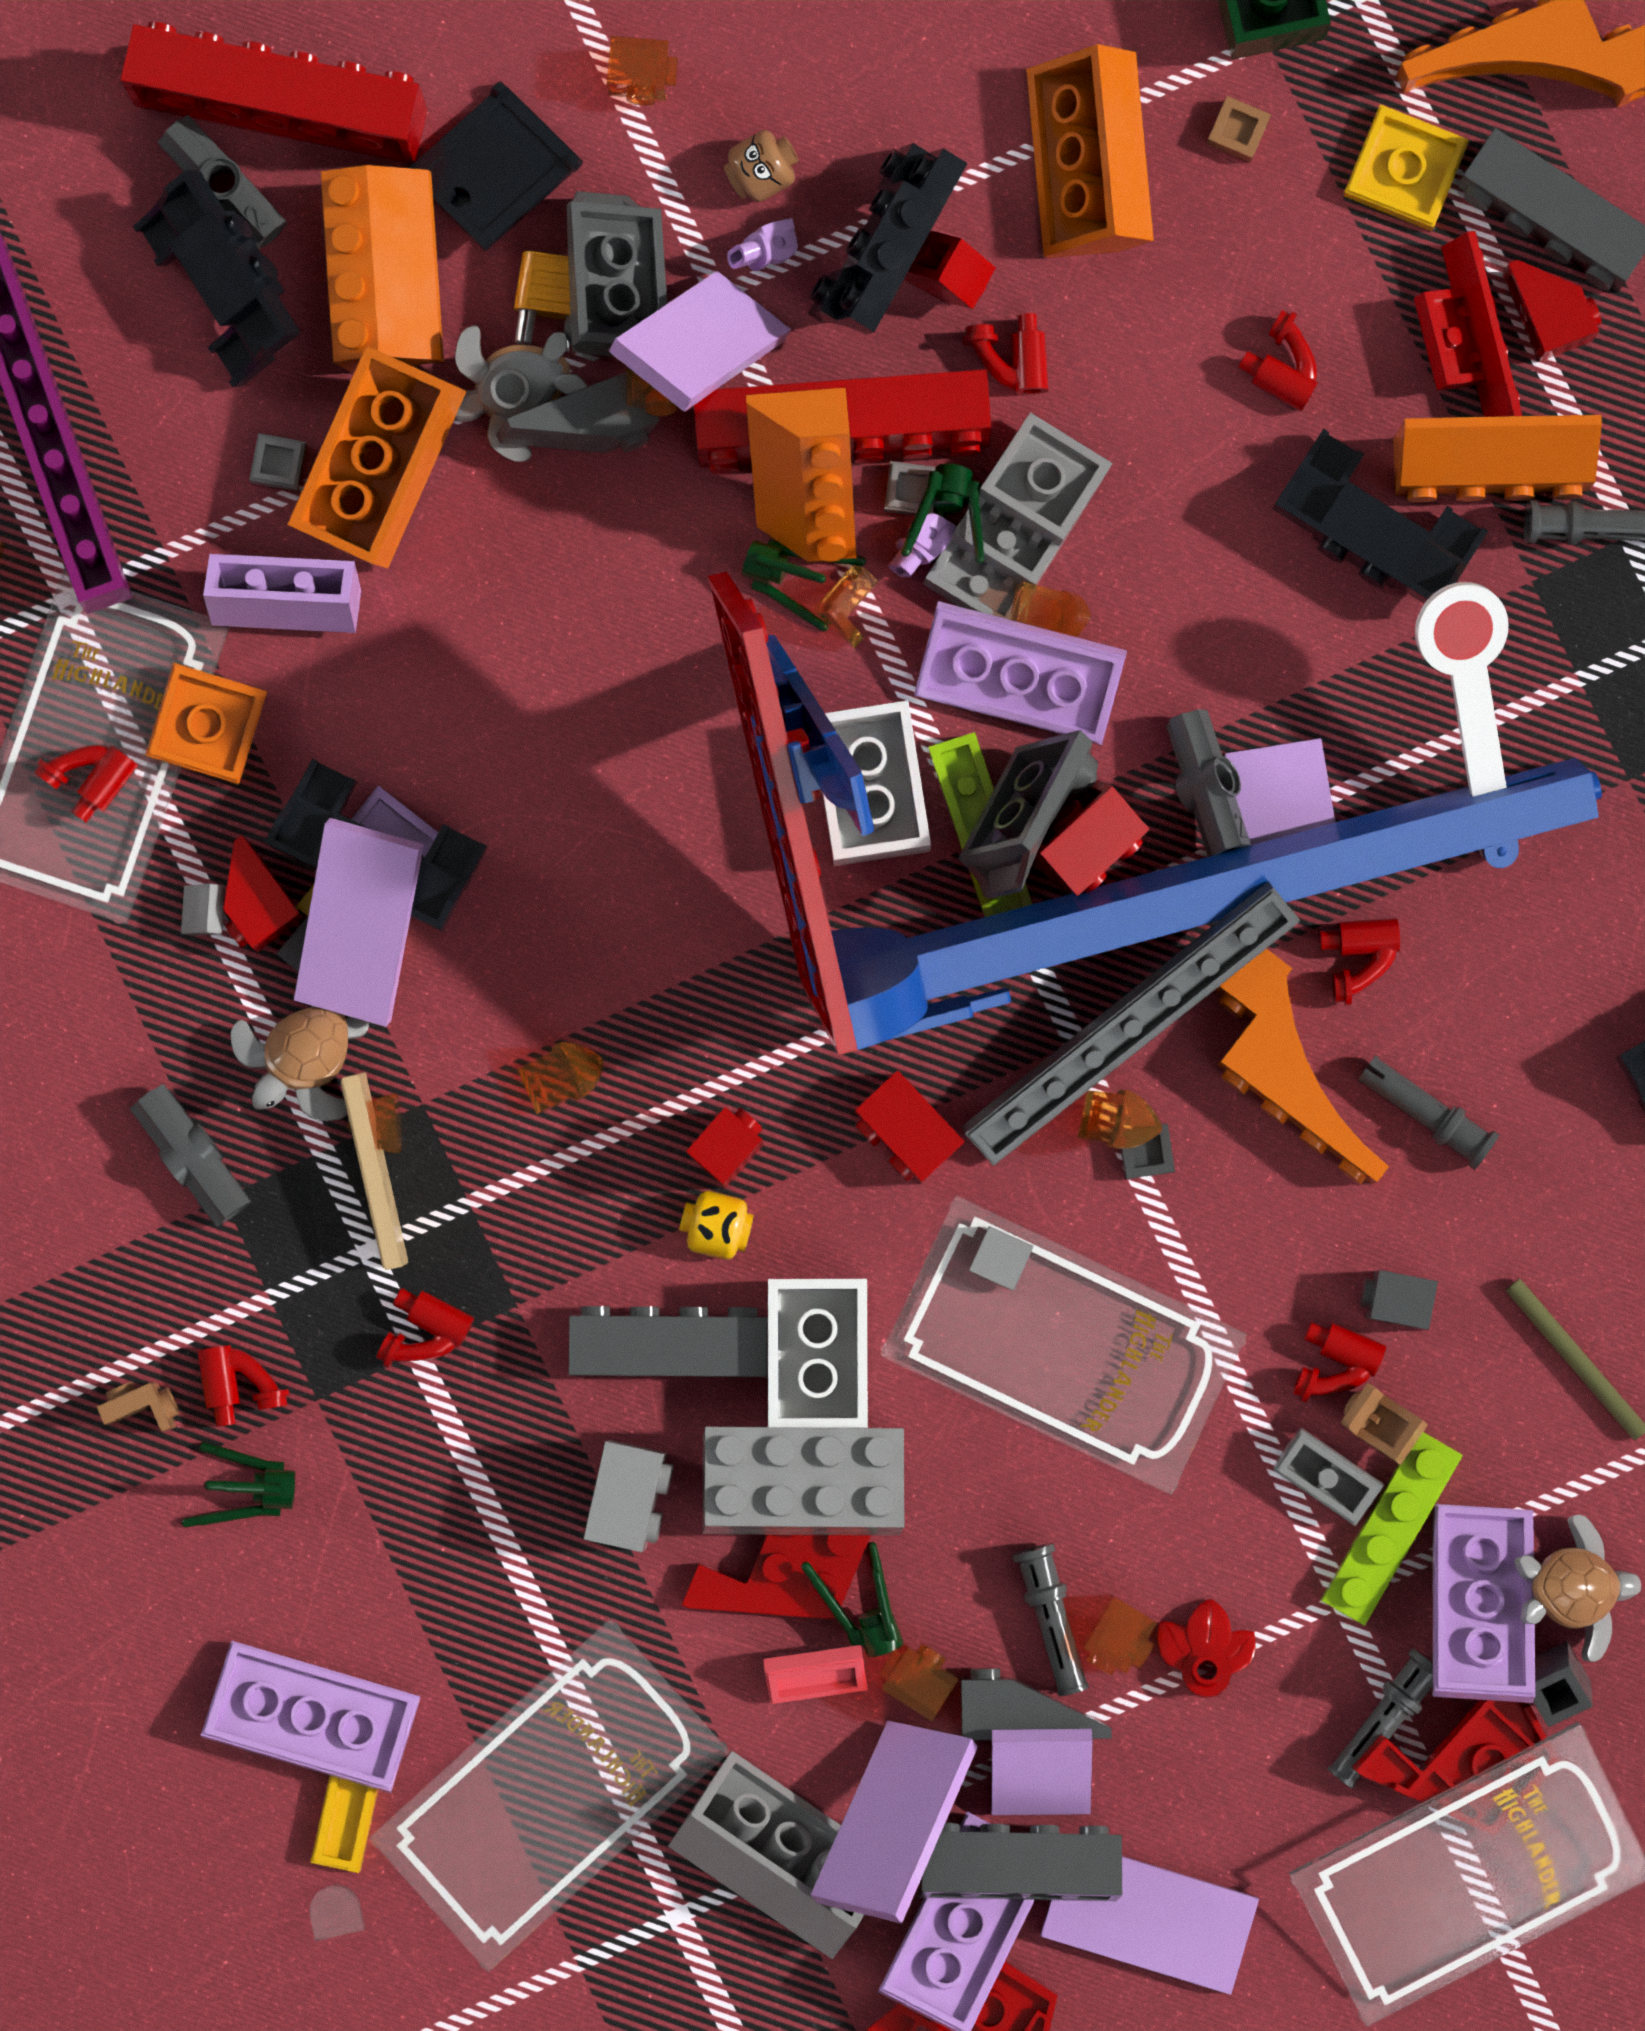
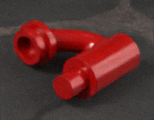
(1029, 366)
(1278, 378)
(102, 784)
(1361, 937)
(433, 1316)
(1346, 1347)
(220, 1382)

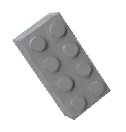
(803, 1481)

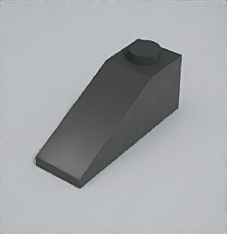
(583, 421)
(1008, 1704)

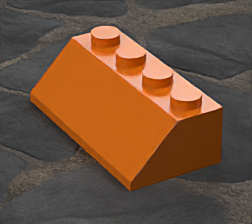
(1089, 152)
(382, 264)
(1496, 456)
(376, 457)
(803, 471)

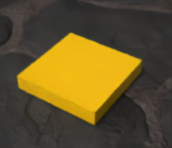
(1406, 167)

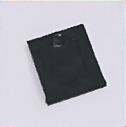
(502, 161)

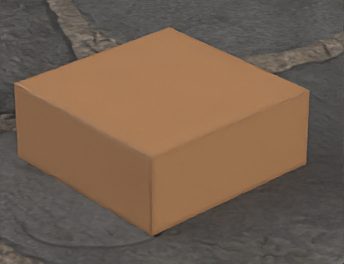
(1238, 129)

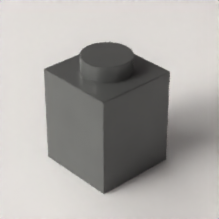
(1399, 1299)
(1560, 1685)

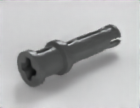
(1576, 523)
(1448, 1124)
(1046, 1596)
(1400, 1699)

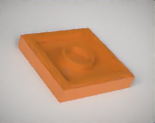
(205, 723)

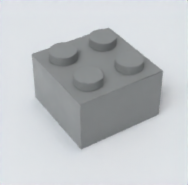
(627, 1496)

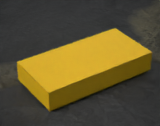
(344, 1825)

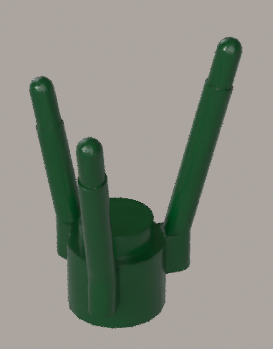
(950, 489)
(770, 564)
(272, 1488)
(877, 1627)

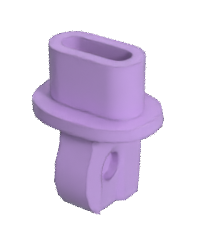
(769, 244)
(932, 540)

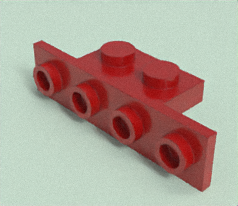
(1465, 332)

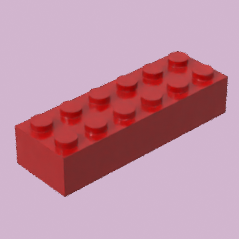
(274, 92)
(884, 417)

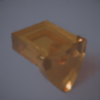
(843, 599)
(1050, 609)
(561, 1075)
(1118, 1119)
(387, 1123)

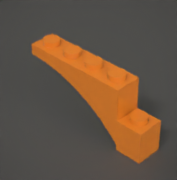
(1545, 42)
(1275, 1068)

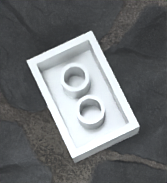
(886, 753)
(817, 1353)

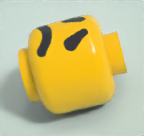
(717, 1225)

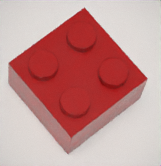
(1089, 838)

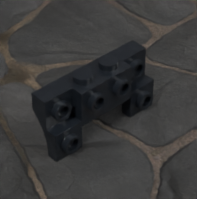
(881, 254)
(226, 270)
(1370, 533)
(324, 794)

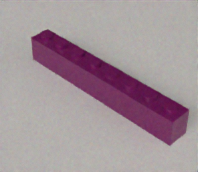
(55, 451)

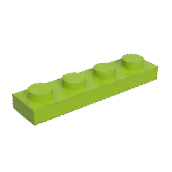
(966, 793)
(1391, 1529)

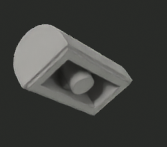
(1327, 1476)

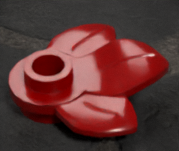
(1206, 1641)

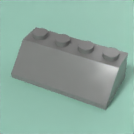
(766, 1850)

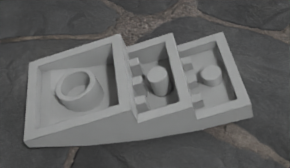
(1025, 518)

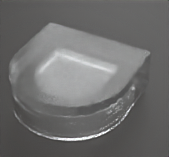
(335, 1912)

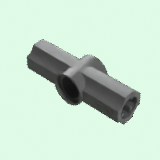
(196, 151)
(1207, 782)
(190, 1155)

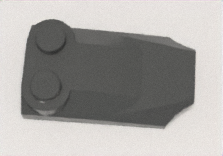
(612, 268)
(1024, 807)

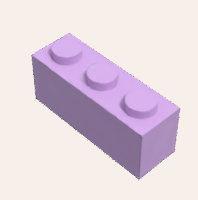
(282, 593)

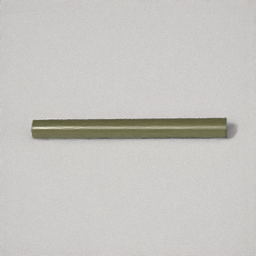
(1576, 1359)

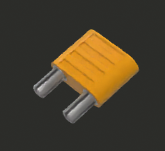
(541, 291)

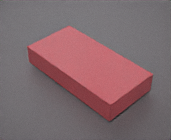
(815, 1674)

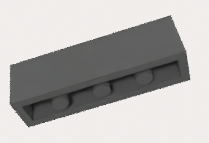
(1554, 210)
(668, 1345)
(1024, 1864)

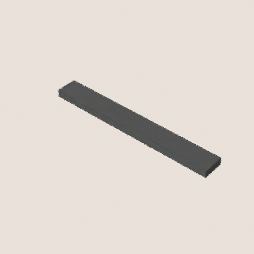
(1130, 1023)

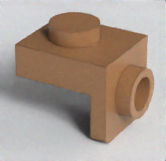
(128, 1400)
(1382, 1423)

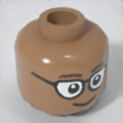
(761, 166)

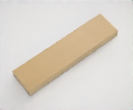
(374, 1171)

